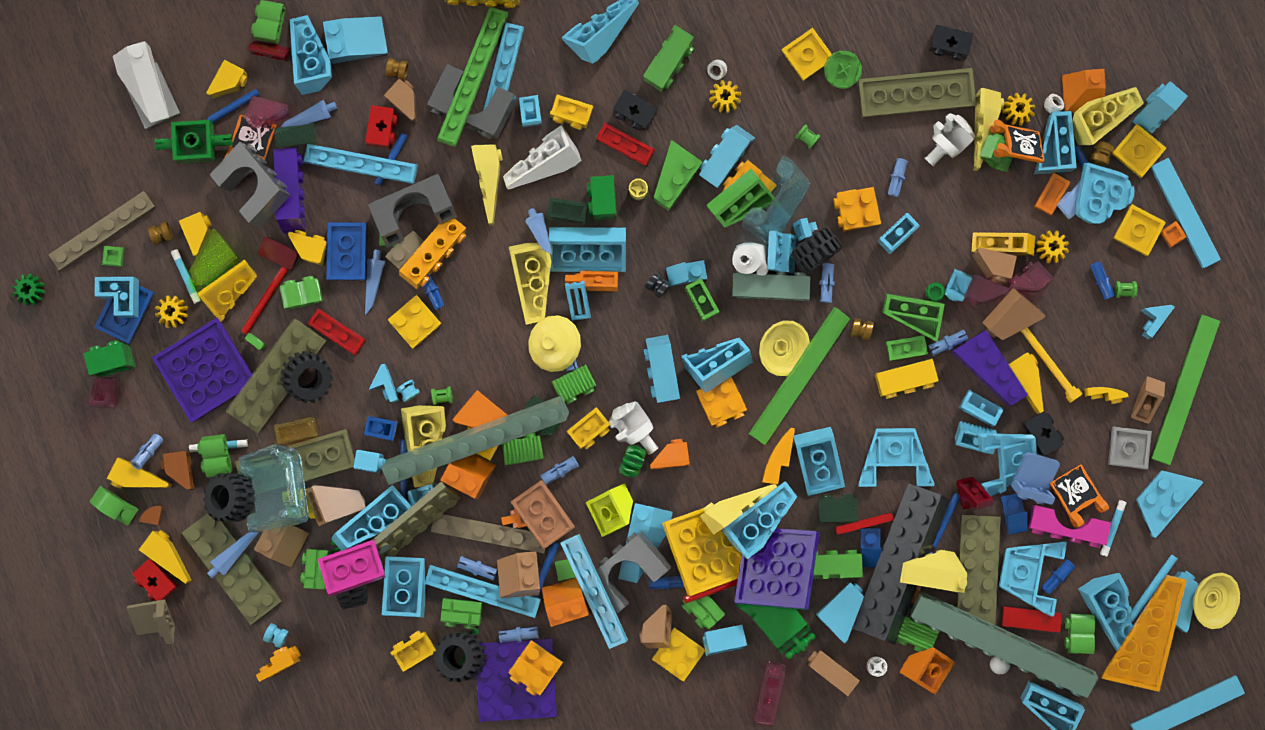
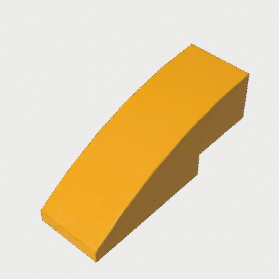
(778, 458)

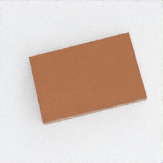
(542, 514)

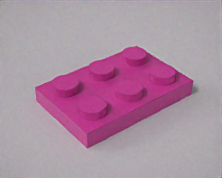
(351, 568)

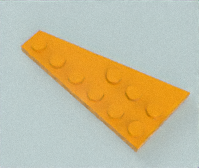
(1146, 647)

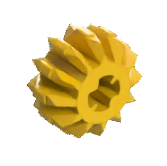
(732, 99)
(1021, 116)
(1059, 244)
(166, 307)

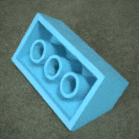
(587, 249)

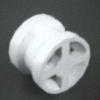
(880, 666)

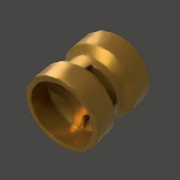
(397, 69)
(1102, 153)
(160, 233)
(862, 329)

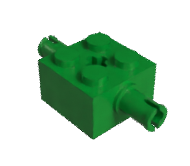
(186, 132)

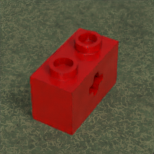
(378, 117)
(164, 582)

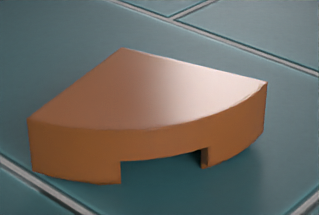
(152, 515)

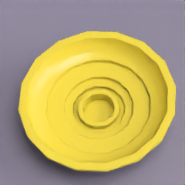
(554, 343)
(783, 347)
(1216, 600)

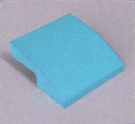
(779, 252)

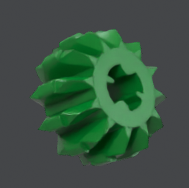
(22, 287)
(632, 461)

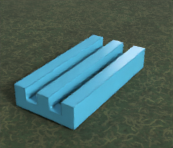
(575, 286)

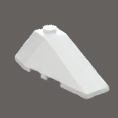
(139, 74)

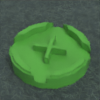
(842, 69)

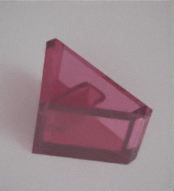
(102, 393)

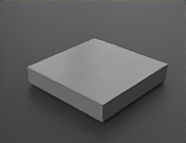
(1129, 448)

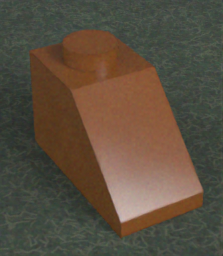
(179, 468)

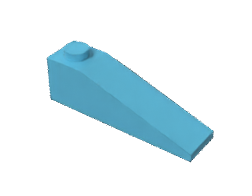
(309, 57)
(649, 521)
(756, 525)

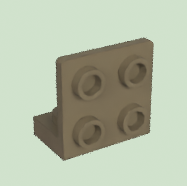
(152, 618)

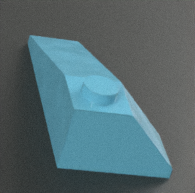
(596, 36)
(1109, 603)

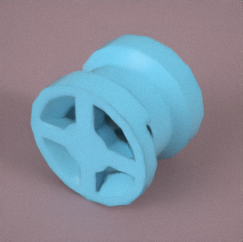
(409, 392)

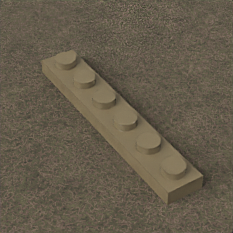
(102, 231)
(486, 533)

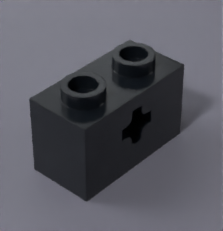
(960, 40)
(645, 111)
(1034, 427)

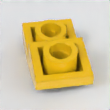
(1110, 394)

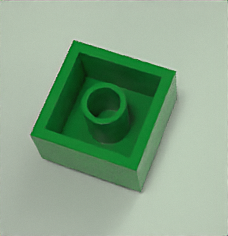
(603, 197)
(109, 359)

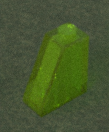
(213, 260)

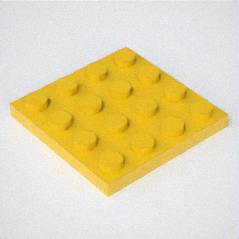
(700, 556)

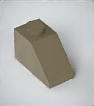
(404, 250)

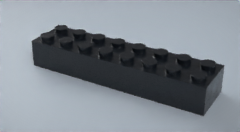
(909, 538)

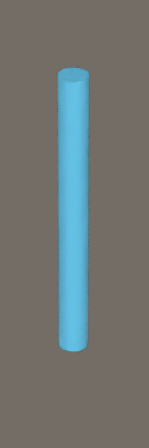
(1153, 586)

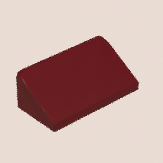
(269, 50)
(278, 253)

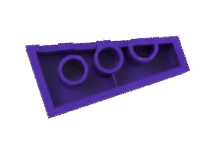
(292, 212)
(990, 367)

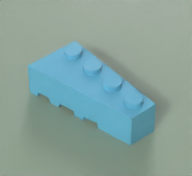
(372, 519)

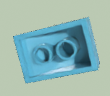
(354, 38)
(819, 461)
(404, 587)

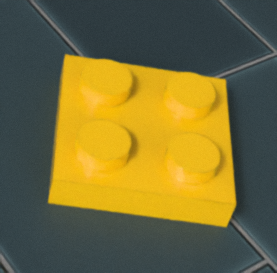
(807, 54)
(1138, 150)
(1139, 230)
(414, 321)
(680, 656)

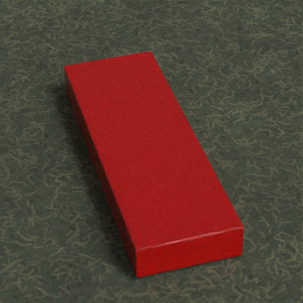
(625, 144)
(336, 331)
(863, 523)
(1030, 619)

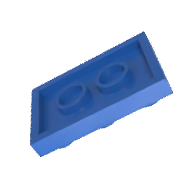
(346, 251)
(123, 328)

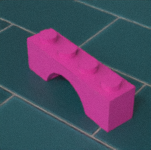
(1093, 531)

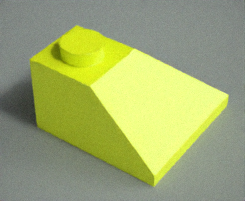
(611, 509)

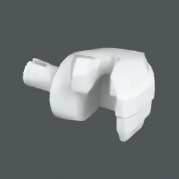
(950, 138)
(751, 258)
(633, 426)

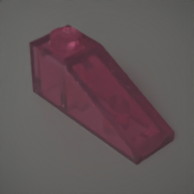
(770, 693)

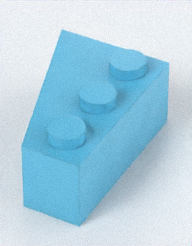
(1160, 106)
(1058, 145)
(725, 155)
(717, 364)
(661, 369)
(1052, 708)

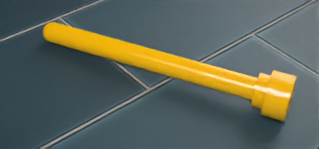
(1071, 392)

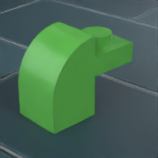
(113, 506)

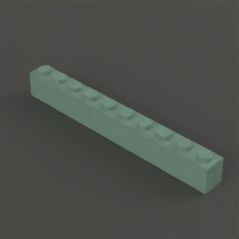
(475, 440)
(1003, 644)

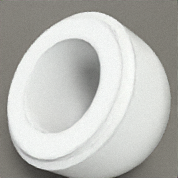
(723, 67)
(1050, 106)
(998, 666)

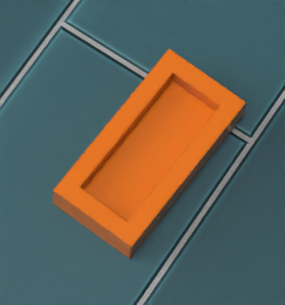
(1052, 194)

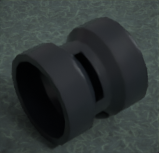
(658, 289)

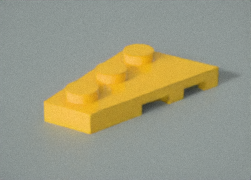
(224, 291)

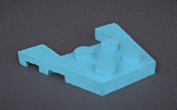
(895, 448)
(1010, 454)
(1022, 573)

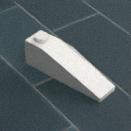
(550, 158)

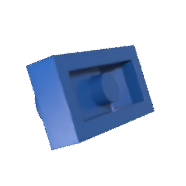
(380, 428)
(1014, 514)
(870, 546)

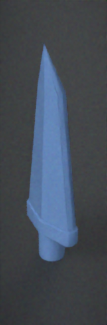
(313, 114)
(538, 228)
(374, 273)
(227, 558)

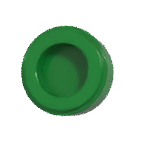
(935, 292)

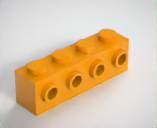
(432, 252)

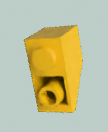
(309, 248)

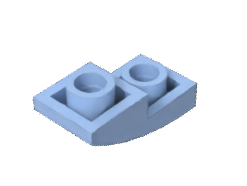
(1068, 202)

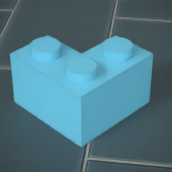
(123, 291)

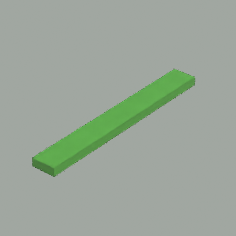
(472, 76)
(799, 376)
(1185, 389)

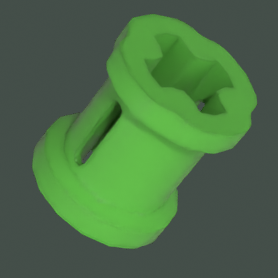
(807, 136)
(1118, 290)
(442, 396)

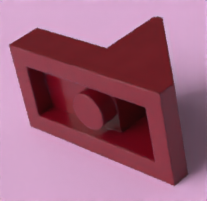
(973, 494)

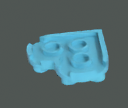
(1101, 193)

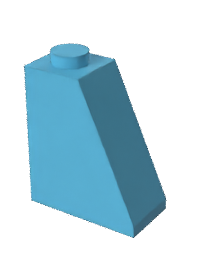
(1186, 607)
(842, 611)

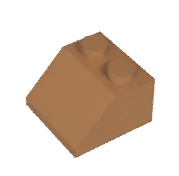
(995, 265)
(282, 544)
(518, 575)

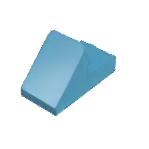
(530, 111)
(686, 273)
(1158, 315)
(382, 379)

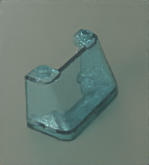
(792, 192)
(277, 486)

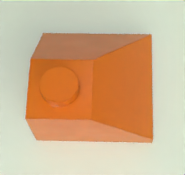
(1082, 87)
(672, 456)
(928, 668)

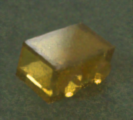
(289, 433)

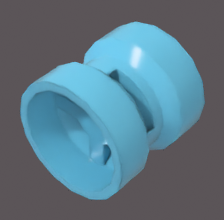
(275, 635)

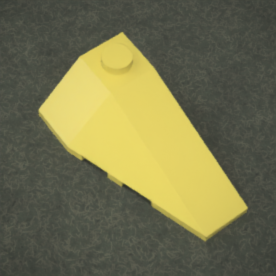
(986, 112)
(1103, 114)
(488, 168)
(532, 274)
(422, 427)
(728, 510)
(937, 571)

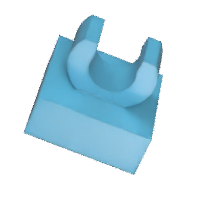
(803, 229)

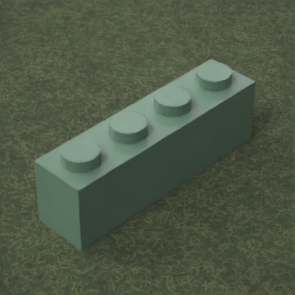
(771, 286)

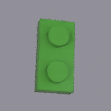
(906, 348)

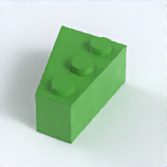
(669, 59)
(676, 175)
(739, 198)
(915, 313)
(838, 565)

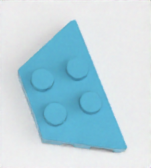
(1165, 498)

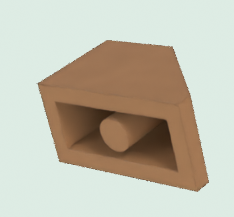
(403, 99)
(1148, 399)
(657, 629)

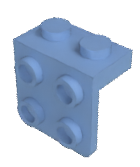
(1034, 478)

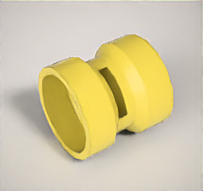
(636, 187)

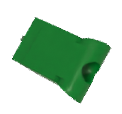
(782, 627)

